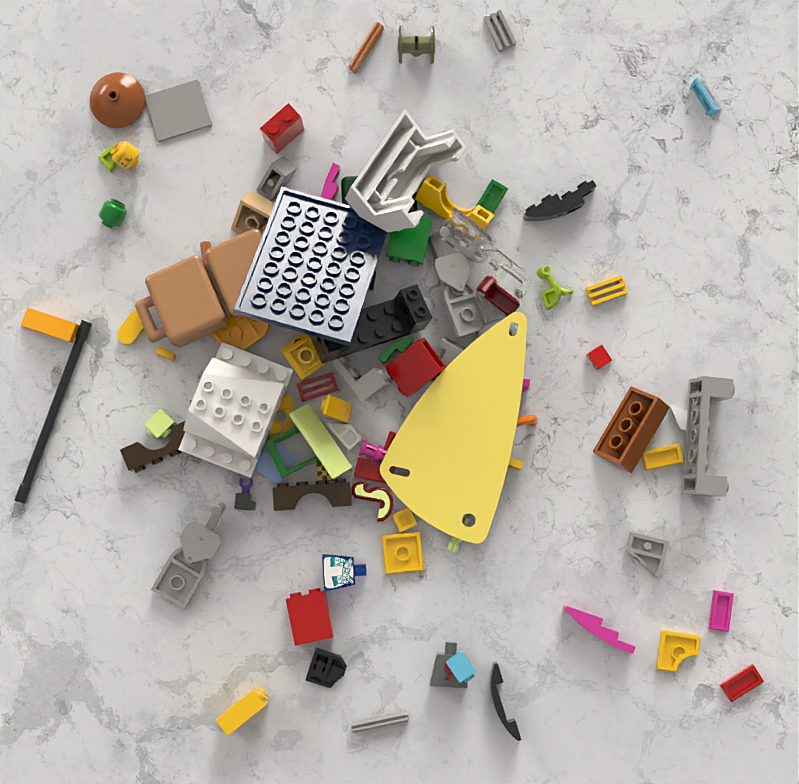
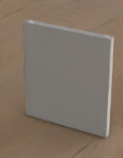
(178, 110)

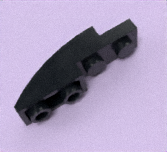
(554, 207)

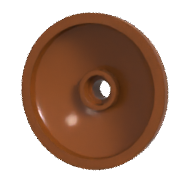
(126, 105)

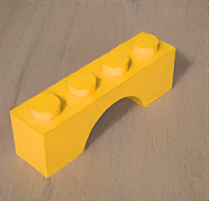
(434, 196)

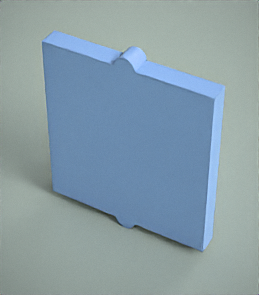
(267, 466)

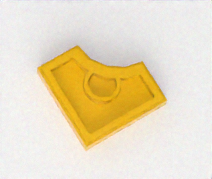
(675, 648)

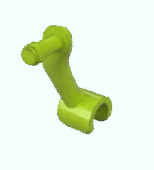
(545, 274)

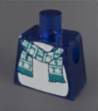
(340, 571)

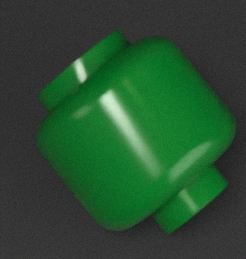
(112, 213)

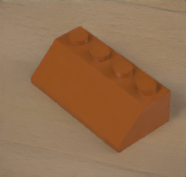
(631, 429)

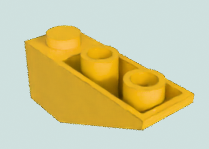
(336, 409)

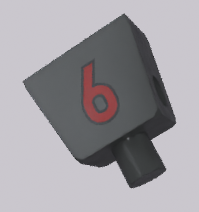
(441, 673)

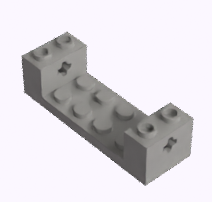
(366, 386)
(700, 393)

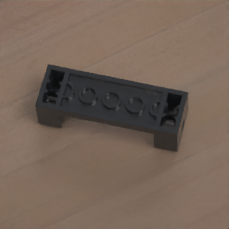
(380, 324)

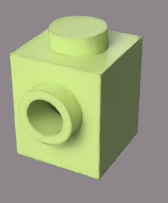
(160, 424)

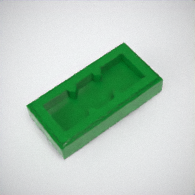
(492, 196)

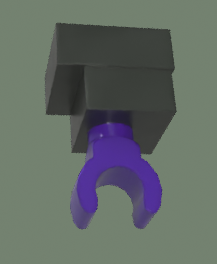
(243, 500)

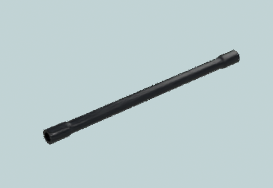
(25, 486)

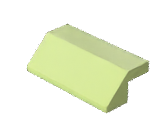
(320, 441)

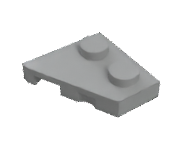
(648, 551)

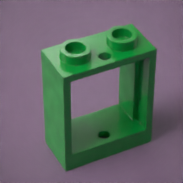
(277, 459)

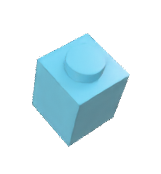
(461, 667)

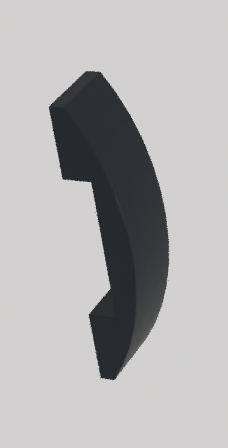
(496, 678)

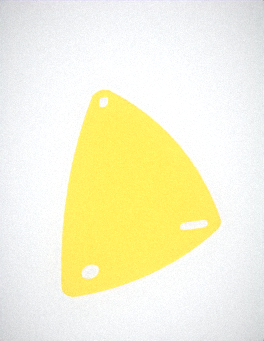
(462, 435)

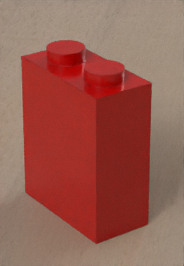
(282, 128)
(415, 367)
(309, 617)

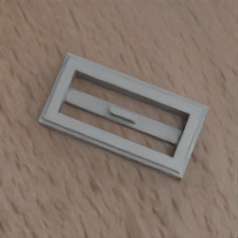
(493, 16)

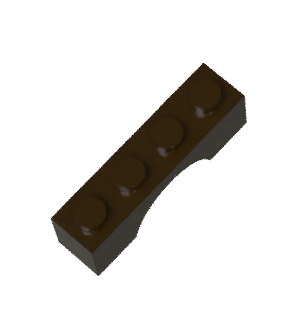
(138, 456)
(287, 497)

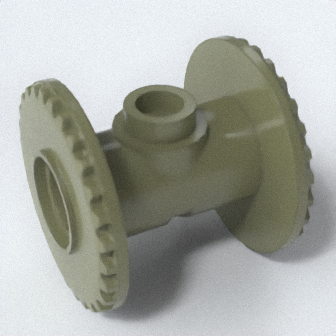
(416, 45)

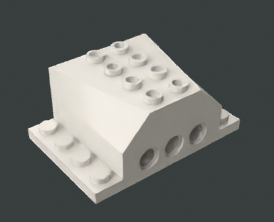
(234, 409)

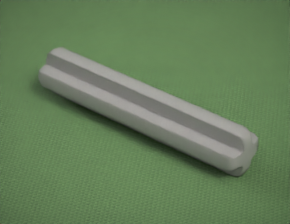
(379, 722)

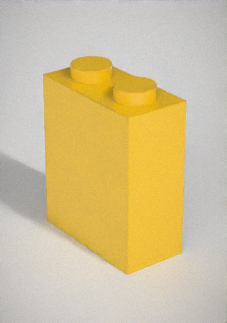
(243, 710)

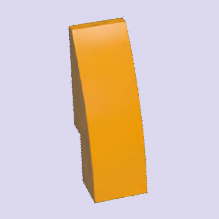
(50, 325)

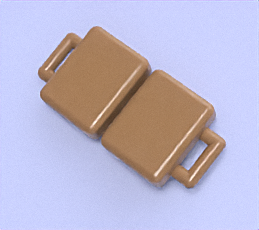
(195, 296)

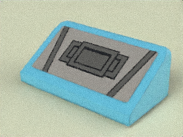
(705, 96)

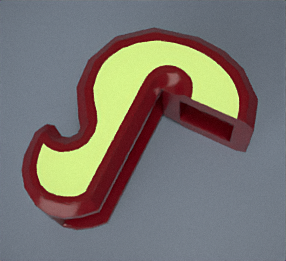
(497, 296)
(376, 494)

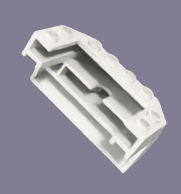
(396, 170)

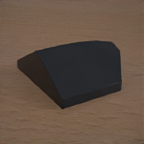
(325, 668)

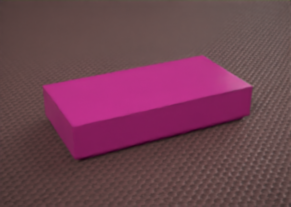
(721, 611)

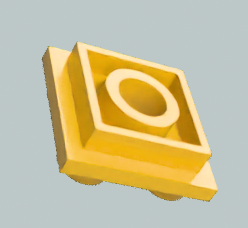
(294, 352)
(287, 406)

